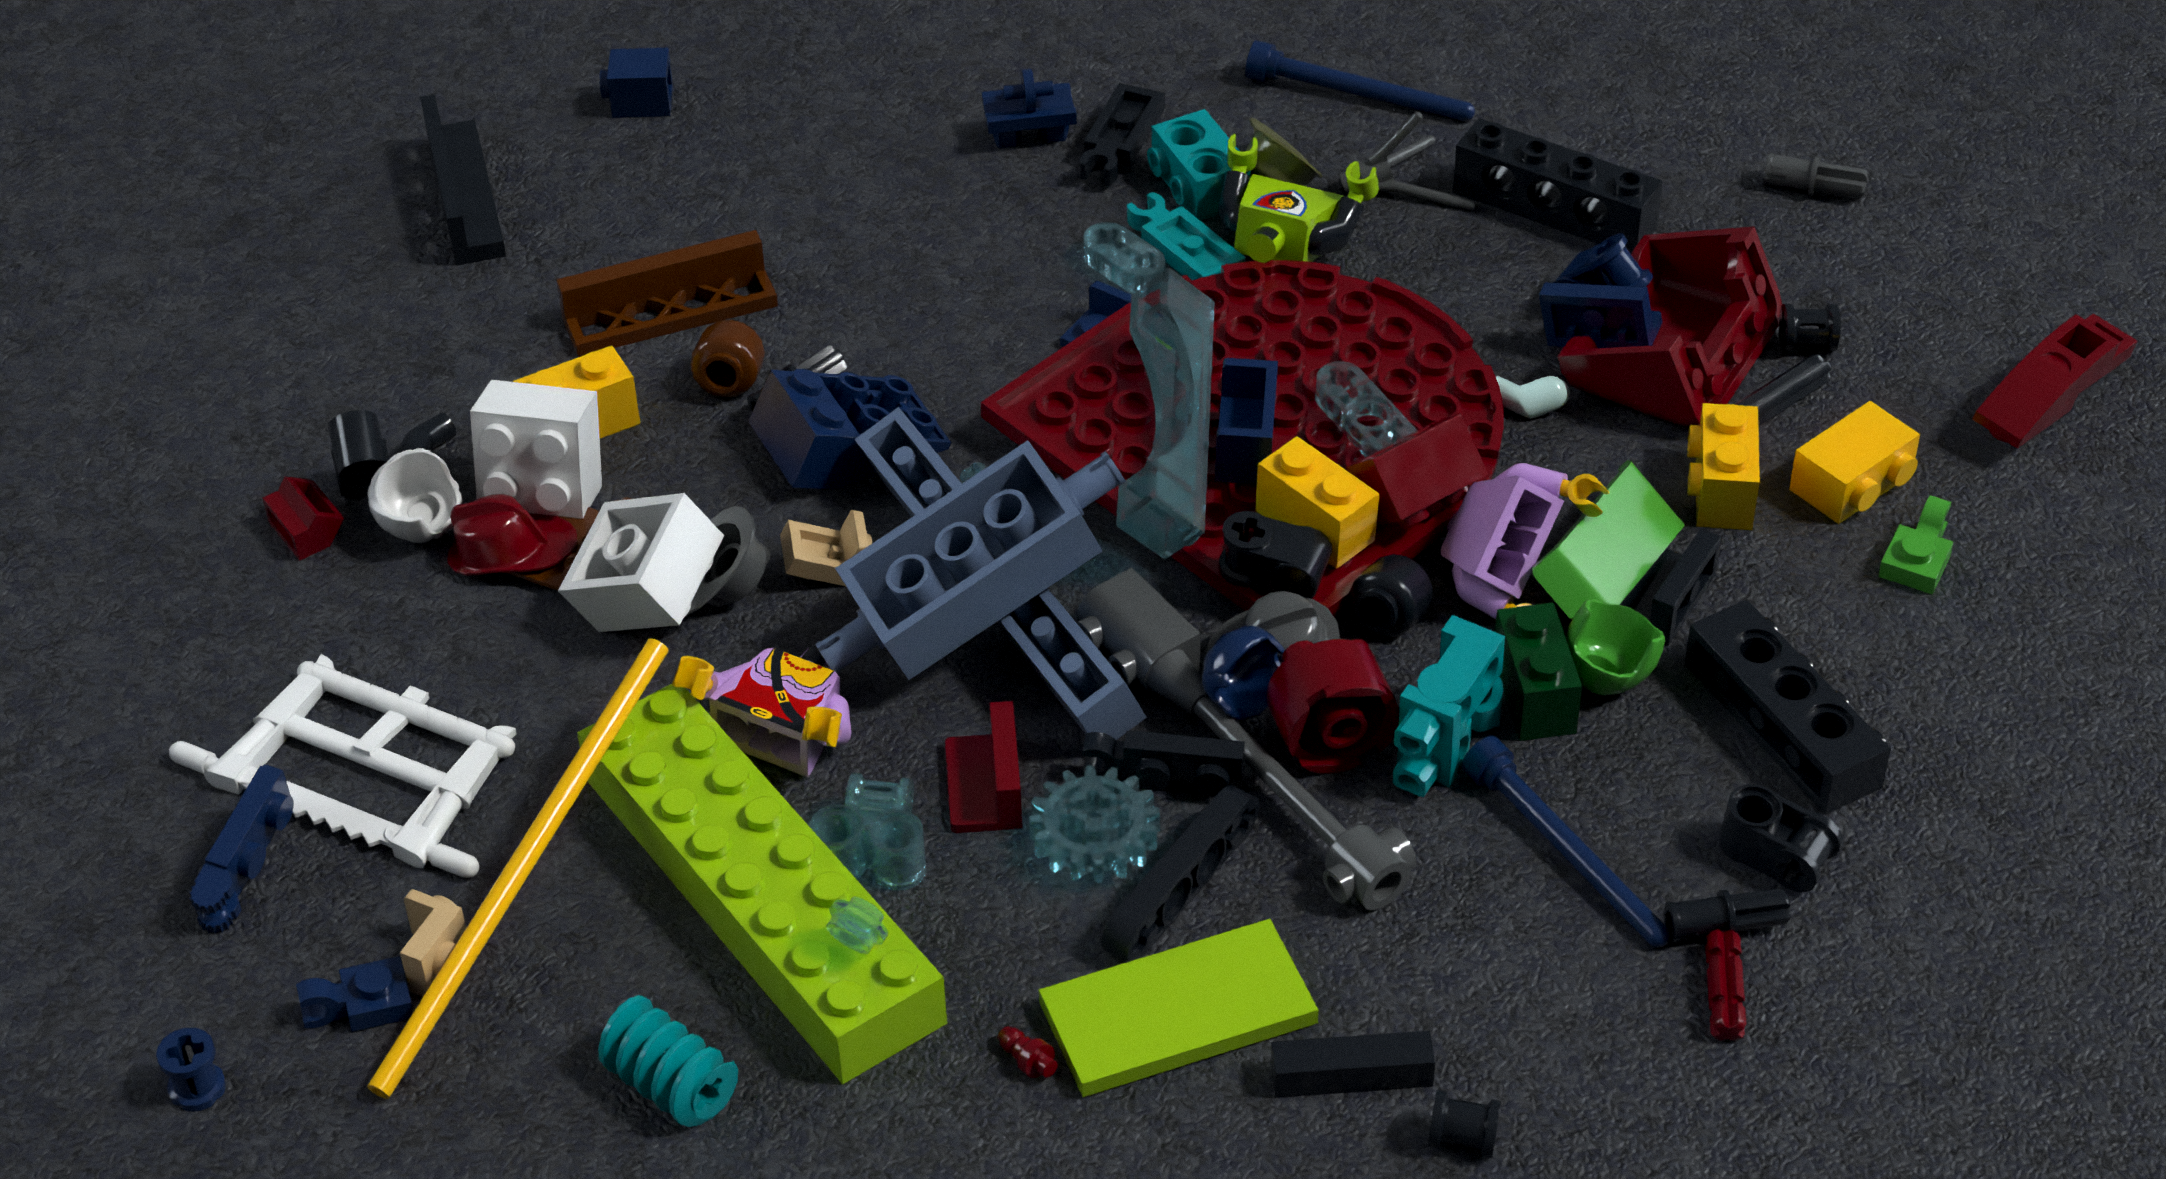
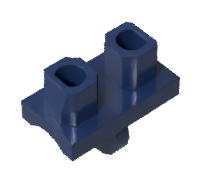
(1029, 107)

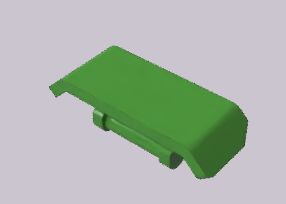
(1613, 551)

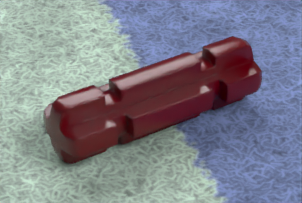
(1725, 985)

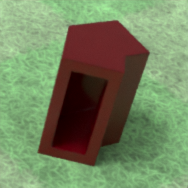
(302, 516)

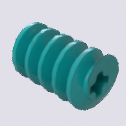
(666, 1062)

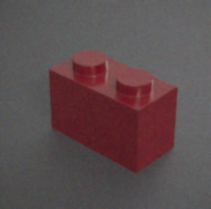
(1421, 470)

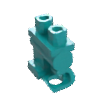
(1448, 703)

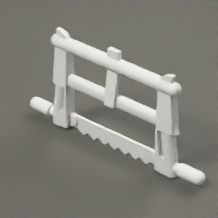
(449, 793)

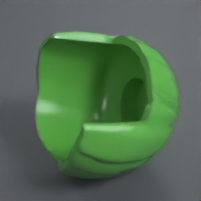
(1613, 647)

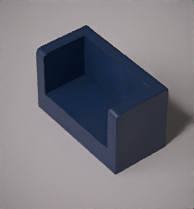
(1245, 418)

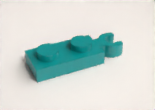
(1182, 238)

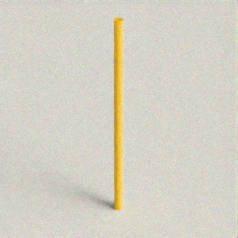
(516, 871)

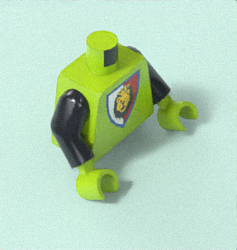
(1285, 218)

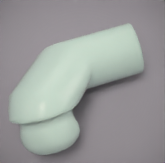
(1534, 397)

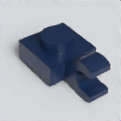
(367, 995)

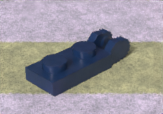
(241, 849)

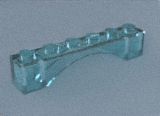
(1174, 335)

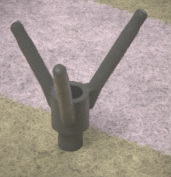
(1384, 174)

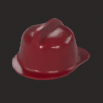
(503, 537)

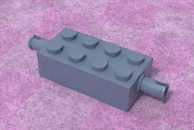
(968, 560)

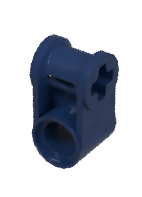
(1606, 265)

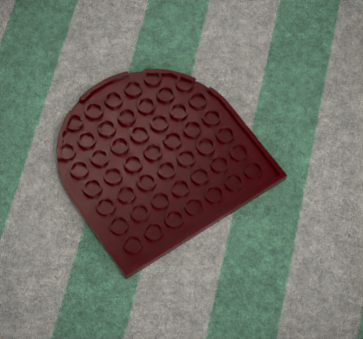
(1285, 311)

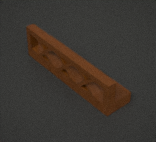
(663, 286)

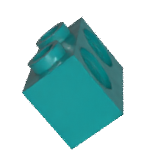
(1191, 160)

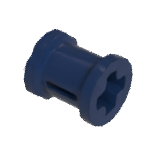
(176, 1064)

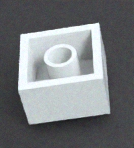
(538, 446)
(641, 563)

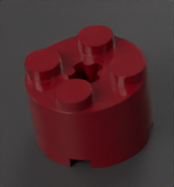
(1332, 704)

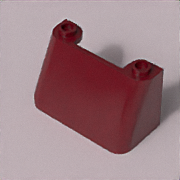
(1716, 321)

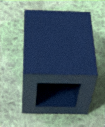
(638, 82)

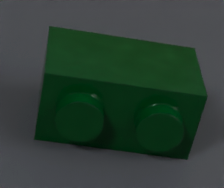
(1538, 672)

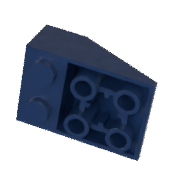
(814, 417)

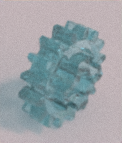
(1094, 824)

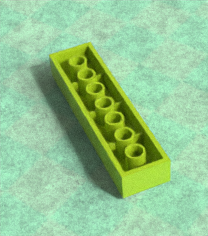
(764, 883)

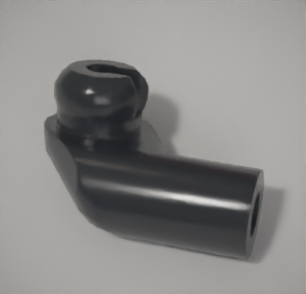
(429, 434)

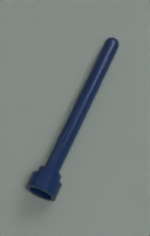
(1267, 62)
(1492, 766)

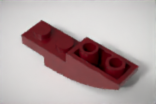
(2052, 377)

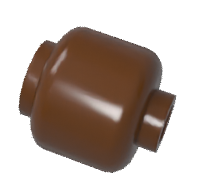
(727, 358)

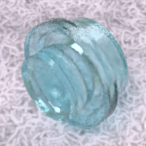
(857, 924)

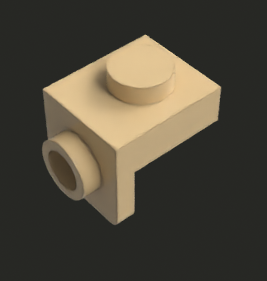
(816, 550)
(435, 930)

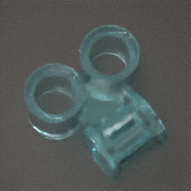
(876, 832)

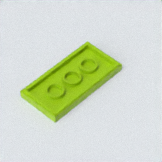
(1177, 1007)

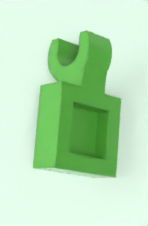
(1920, 554)

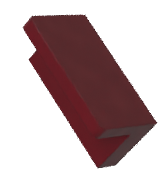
(985, 776)

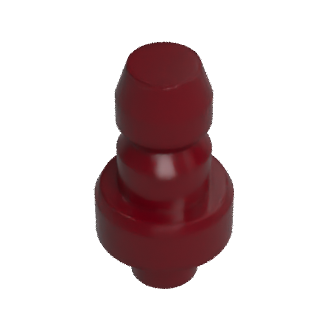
(1033, 1056)

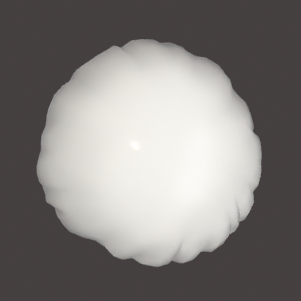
(414, 496)

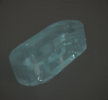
(1122, 256)

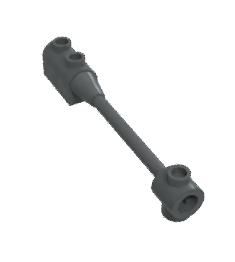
(1162, 653)

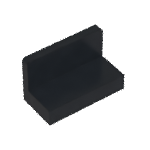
(1676, 584)

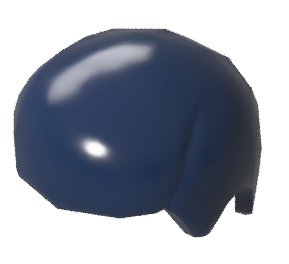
(1240, 670)

